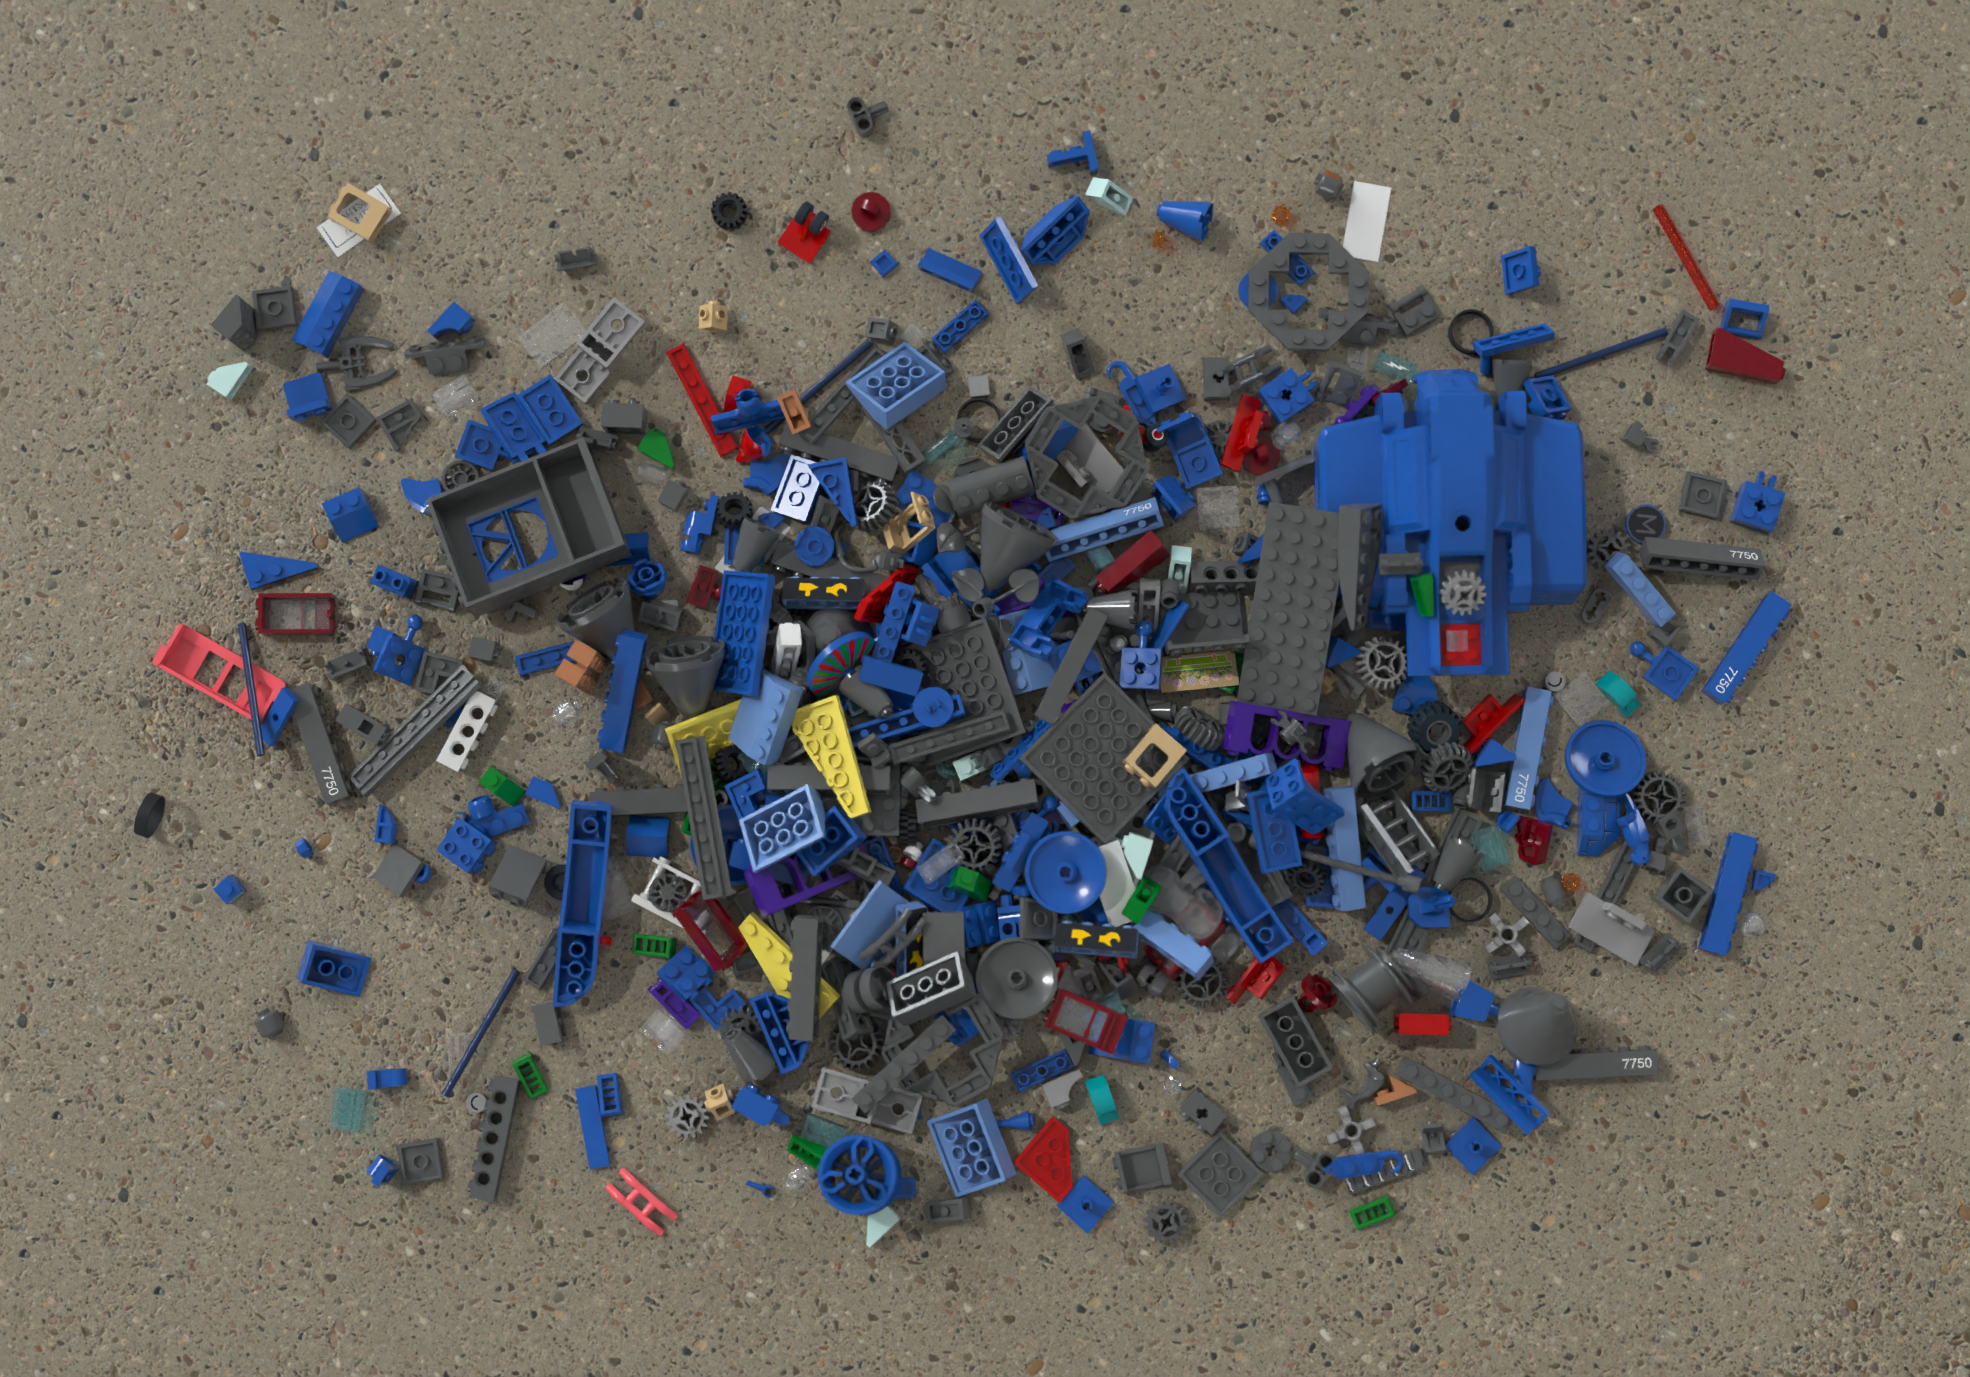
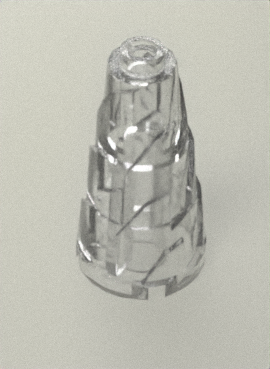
(1436, 971)

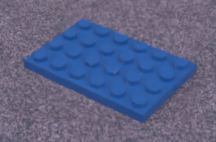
(743, 628)

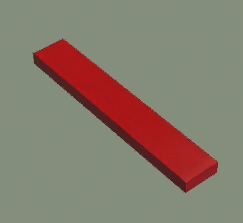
(700, 397)

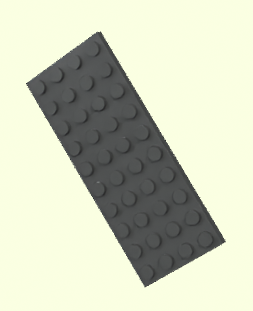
(1292, 610)

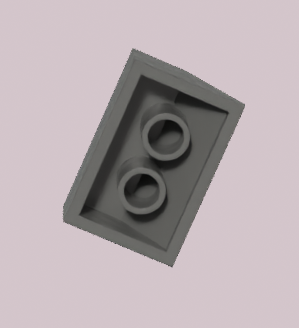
(237, 323)

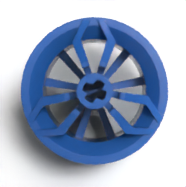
(859, 1175)

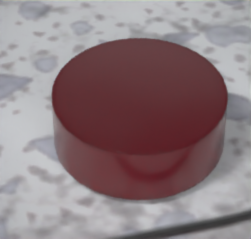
(1266, 421)
(908, 863)

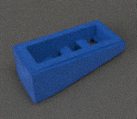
(1414, 801)
(616, 1094)

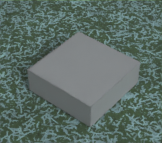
(979, 386)

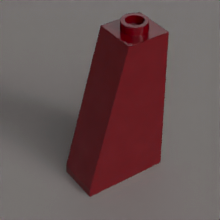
(1741, 359)
(1132, 564)

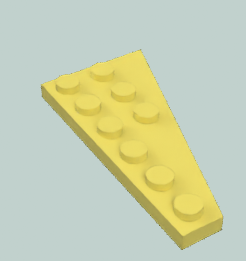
(713, 725)
(830, 747)
(775, 958)

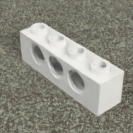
(786, 650)
(447, 755)

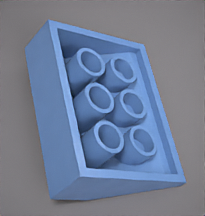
(897, 384)
(1025, 672)
(766, 719)
(784, 827)
(868, 925)
(971, 1148)

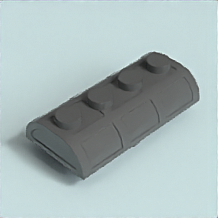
(993, 484)

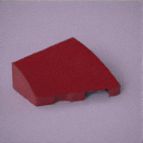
(1533, 840)

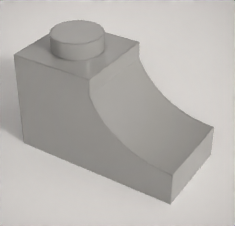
(1058, 1088)

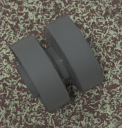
(867, 989)

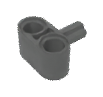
(865, 115)
(918, 785)
(1313, 1166)

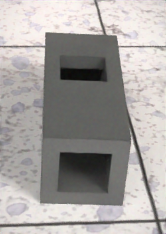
(363, 725)

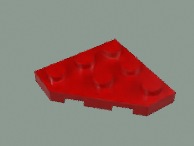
(873, 604)
(1048, 1159)

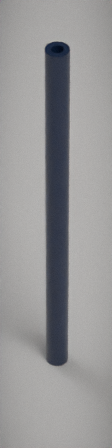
(1602, 353)
(824, 381)
(251, 689)
(480, 1033)

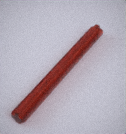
(1686, 257)

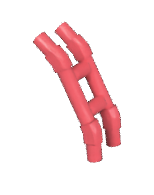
(628, 1201)

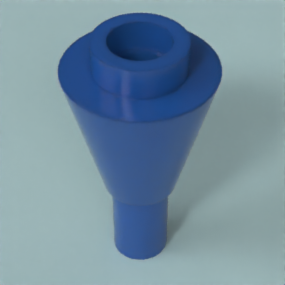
(1021, 1121)

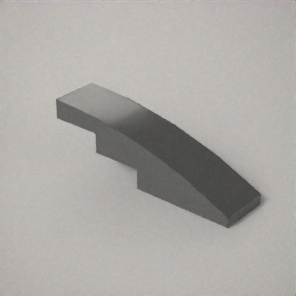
(866, 867)

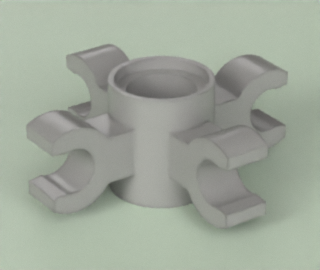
(1513, 943)
(1360, 1126)

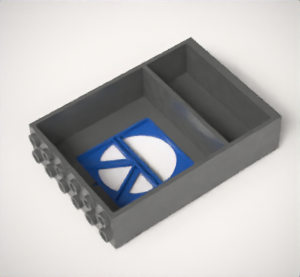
(557, 487)

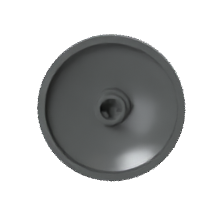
(1017, 978)

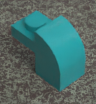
(1619, 693)
(1102, 1099)

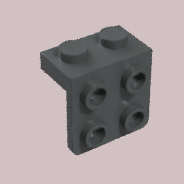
(1486, 790)

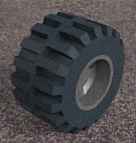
(1434, 725)

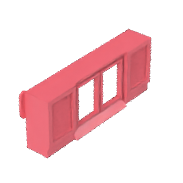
(188, 651)

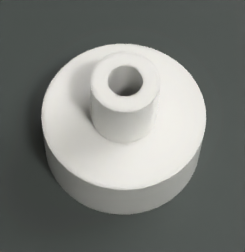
(913, 852)

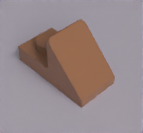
(794, 412)
(1398, 1091)

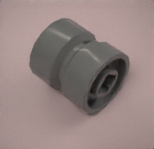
(1159, 981)

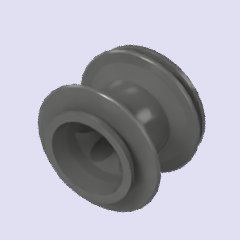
(1371, 987)

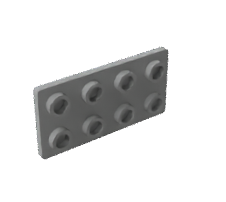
(1090, 461)
(1612, 928)

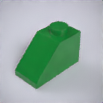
(657, 448)
(502, 786)
(970, 883)
(1141, 900)

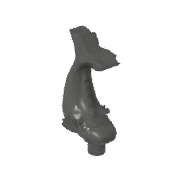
(1374, 1083)

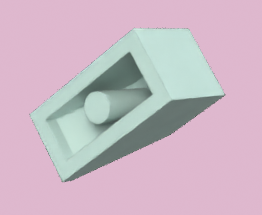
(1109, 195)
(229, 378)
(1180, 566)
(966, 768)
(1137, 852)
(879, 1224)

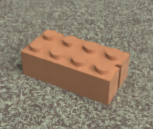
(585, 672)

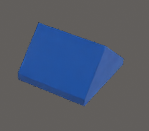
(1491, 754)
(648, 836)

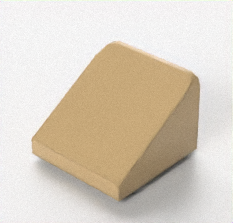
(657, 714)

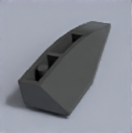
(1357, 557)

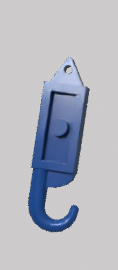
(1132, 394)
(1363, 1164)

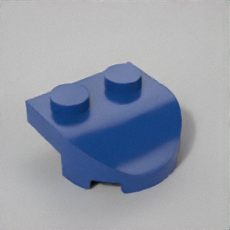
(1413, 692)

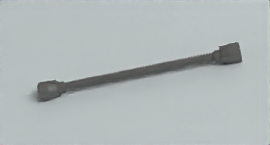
(1408, 883)

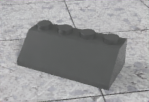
(1014, 425)
(930, 989)
(1295, 1041)

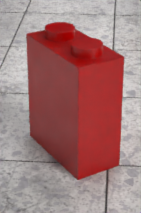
(1421, 1023)

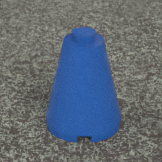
(1187, 216)

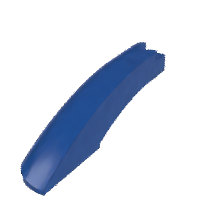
(1223, 868)
(582, 900)

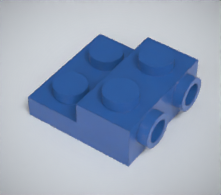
(1547, 398)
(980, 924)
(686, 974)

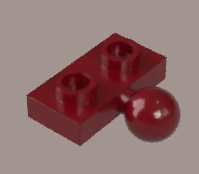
(1394, 388)
(703, 587)

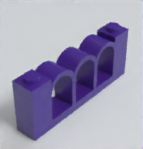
(1239, 729)
(768, 895)

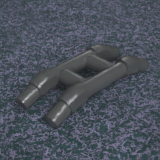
(1249, 360)
(894, 930)

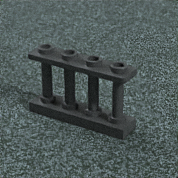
(1384, 844)

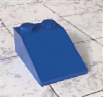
(1173, 498)
(841, 838)
(333, 968)
(1134, 1042)

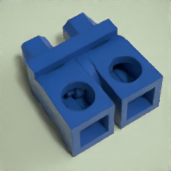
(394, 582)
(1009, 917)

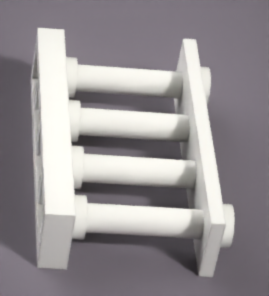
(643, 899)

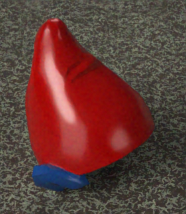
(754, 444)

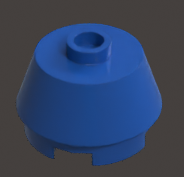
(647, 579)

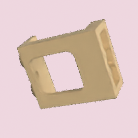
(372, 221)
(897, 533)
(1163, 741)

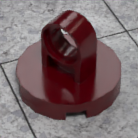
(870, 211)
(1261, 458)
(1318, 992)

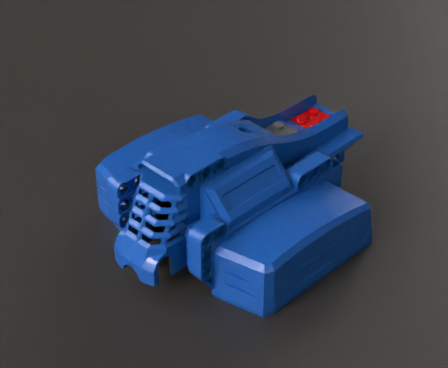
(1497, 476)

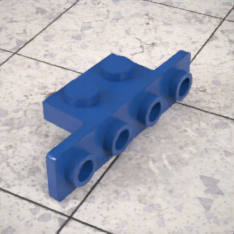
(893, 622)
(1011, 760)
(1016, 857)

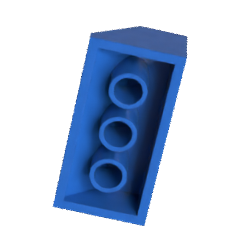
(328, 314)

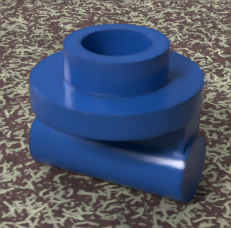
(1507, 821)

